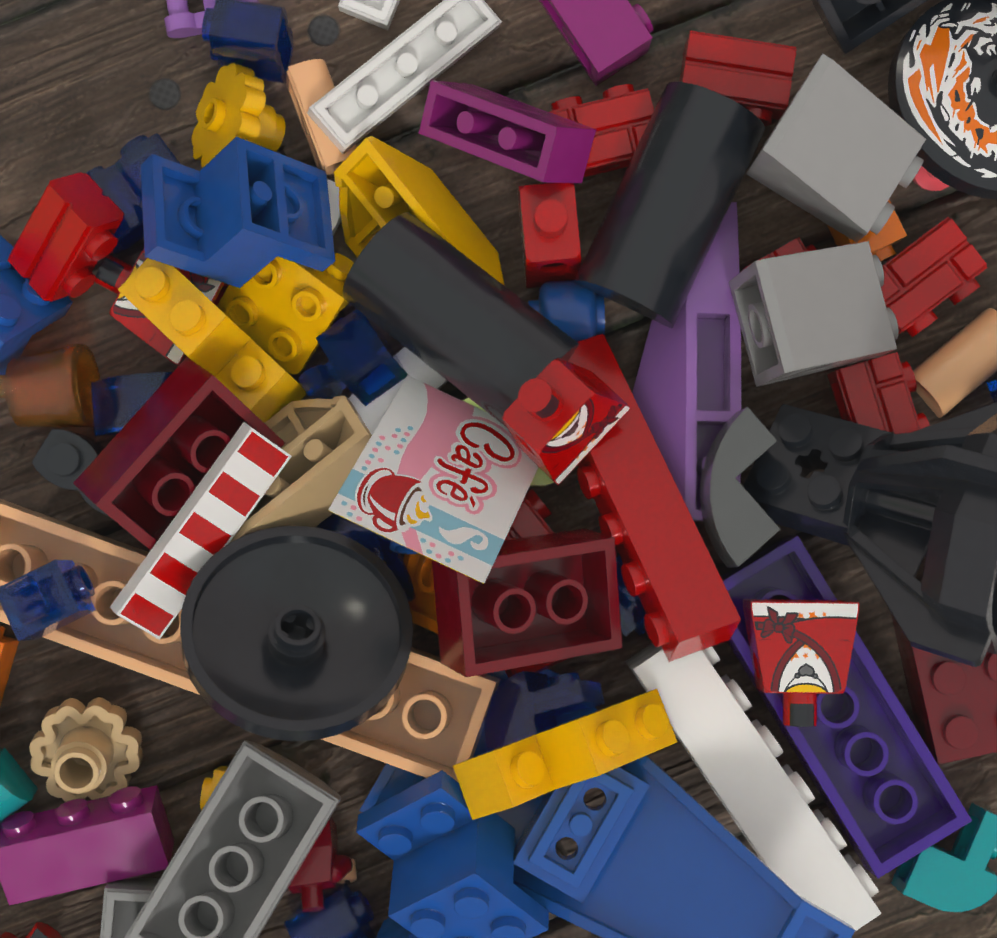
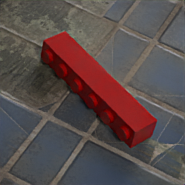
(652, 525)

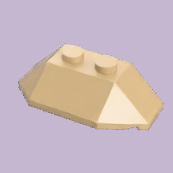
(324, 446)

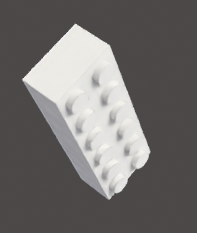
(758, 793)

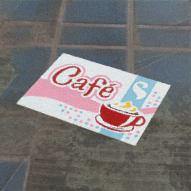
(438, 480)

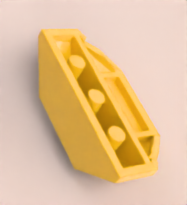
(383, 183)

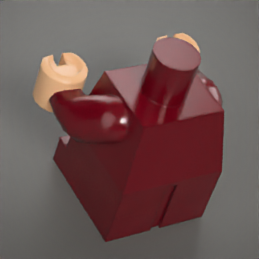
(322, 870)

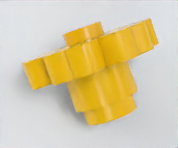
(234, 109)

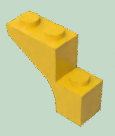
(210, 338)
(564, 754)

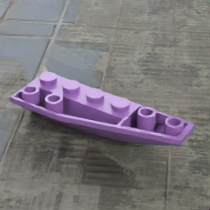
(693, 371)

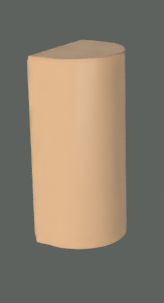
(306, 85)
(959, 364)

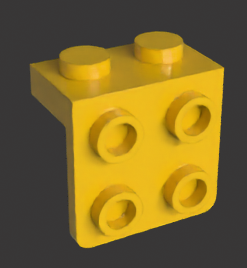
(288, 308)

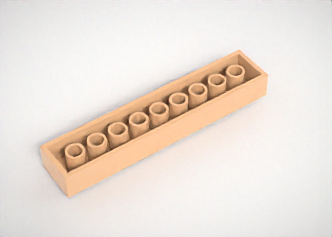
(421, 729)

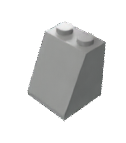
(839, 152)
(813, 312)

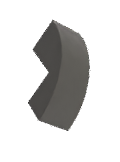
(729, 512)

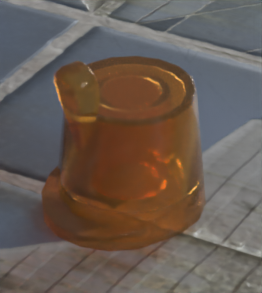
(51, 387)

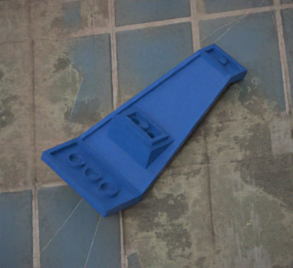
(642, 860)

